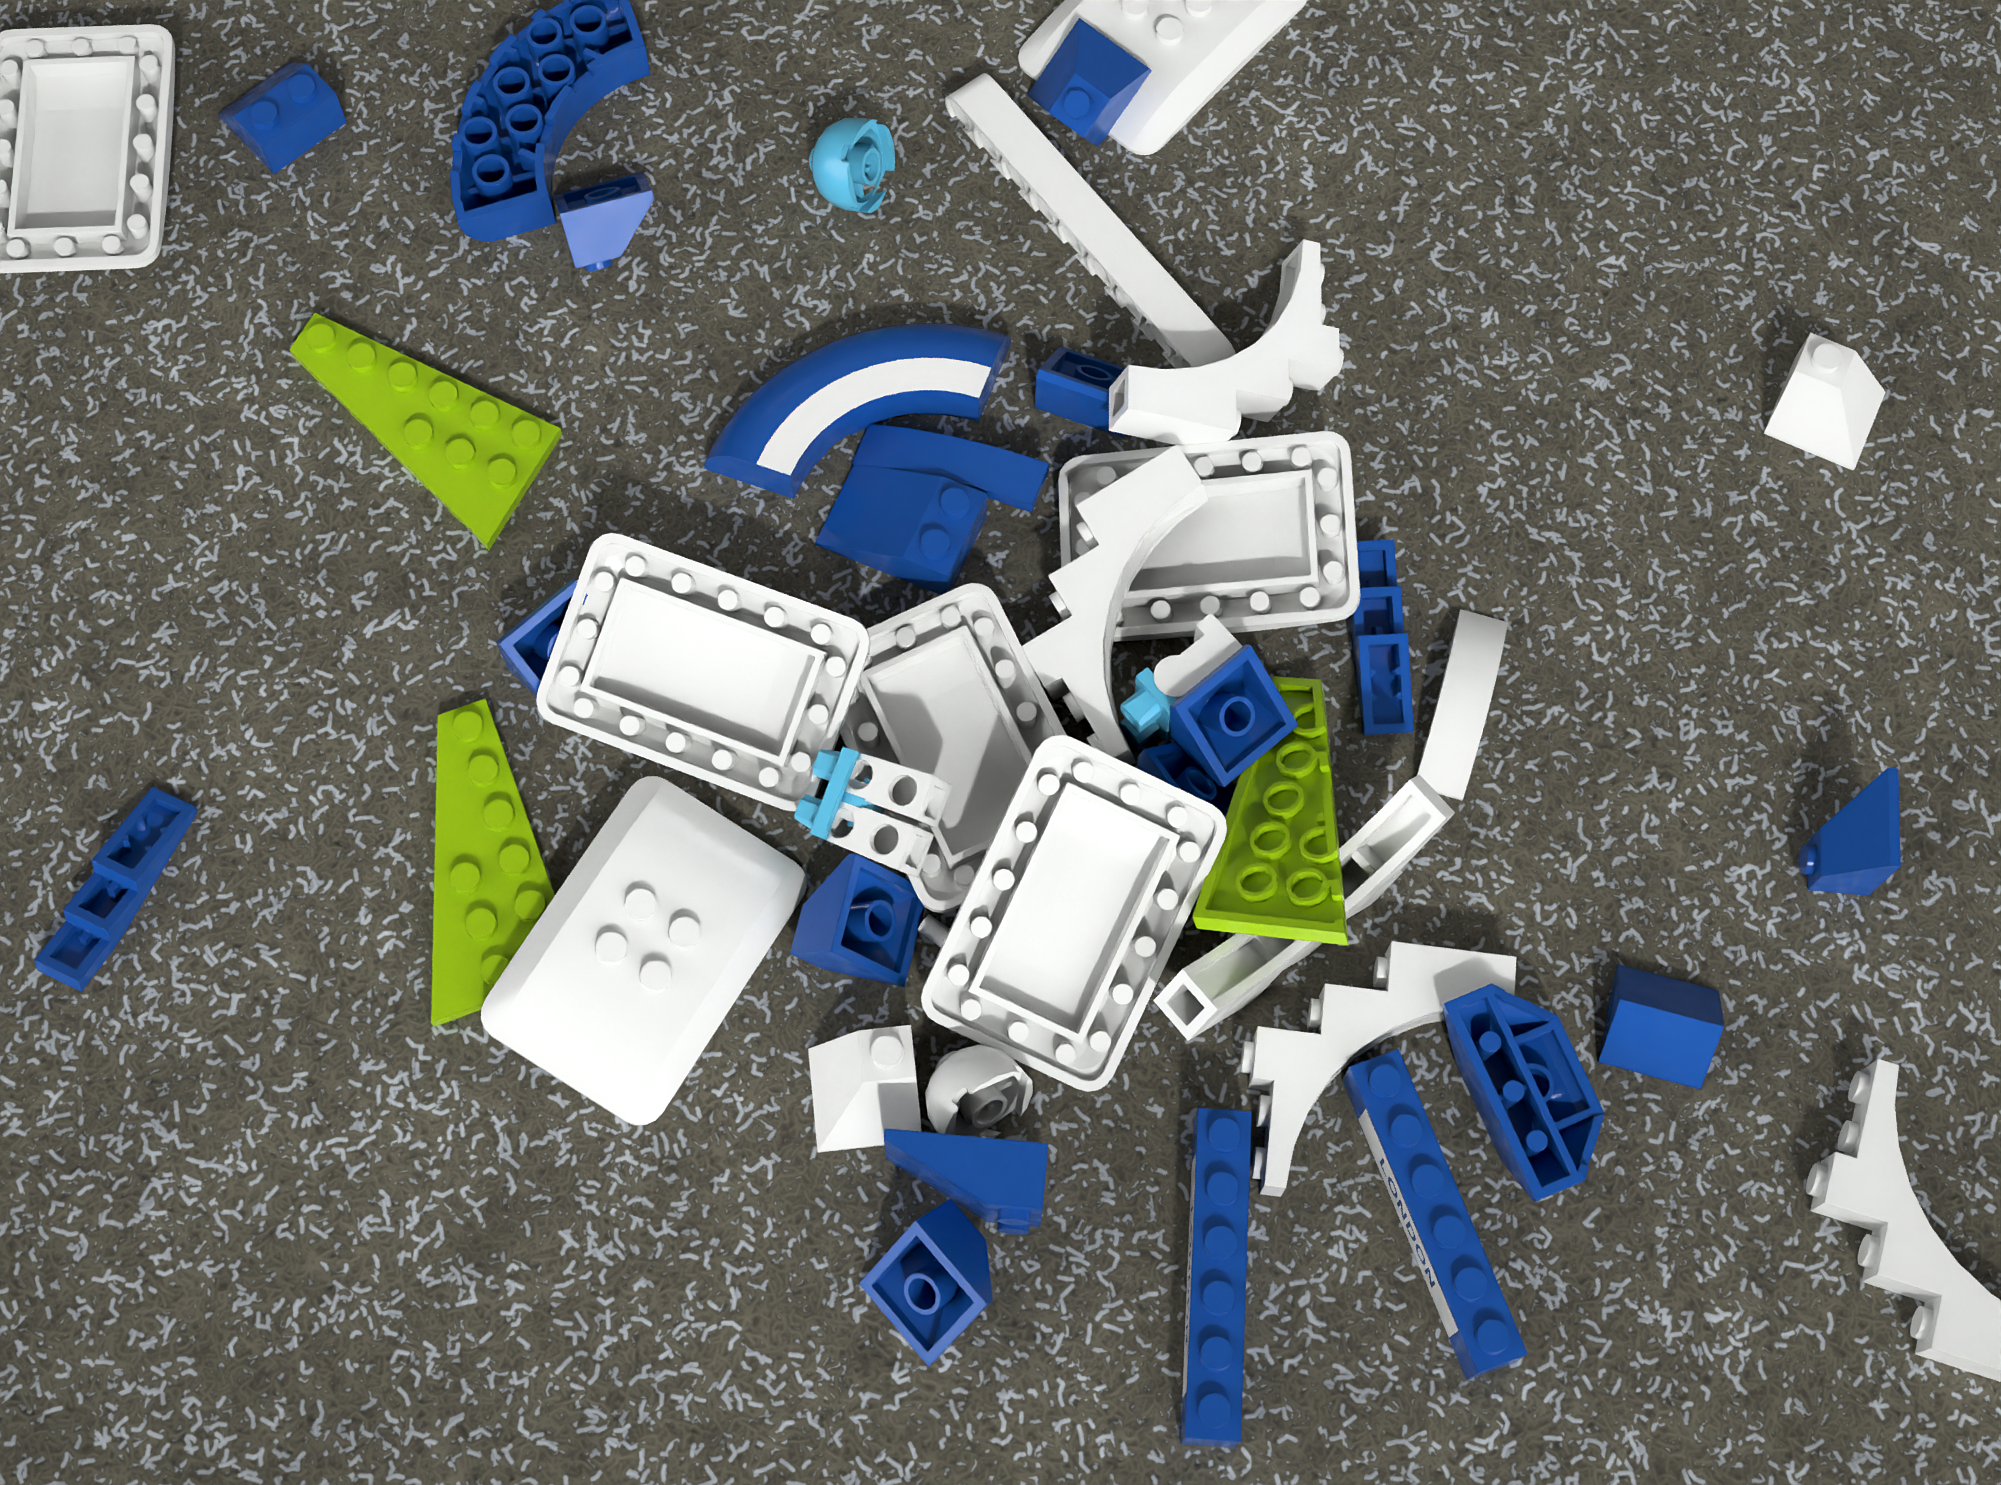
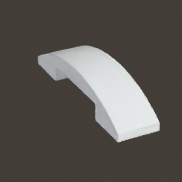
(1462, 703)

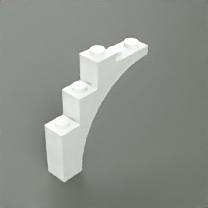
(1210, 399)
(1120, 531)
(1248, 963)
(1347, 1024)
(1904, 1253)

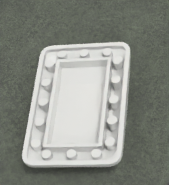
(1184, 42)
(84, 146)
(1258, 555)
(702, 671)
(956, 702)
(1073, 913)
(644, 950)

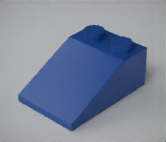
(906, 524)
(986, 1176)

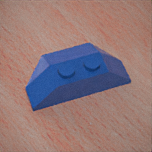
(1526, 1087)

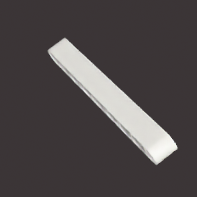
(1088, 224)

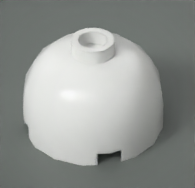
(981, 1085)

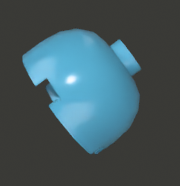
(850, 156)

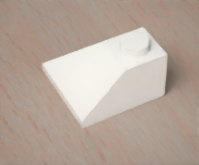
(1827, 402)
(863, 1087)

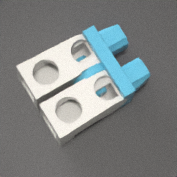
(1148, 709)
(855, 804)

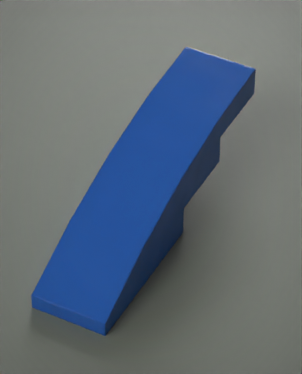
(990, 469)
(1381, 644)
(117, 888)

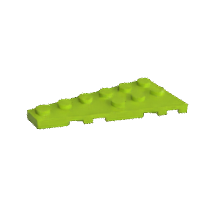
(449, 435)
(1281, 840)
(485, 864)

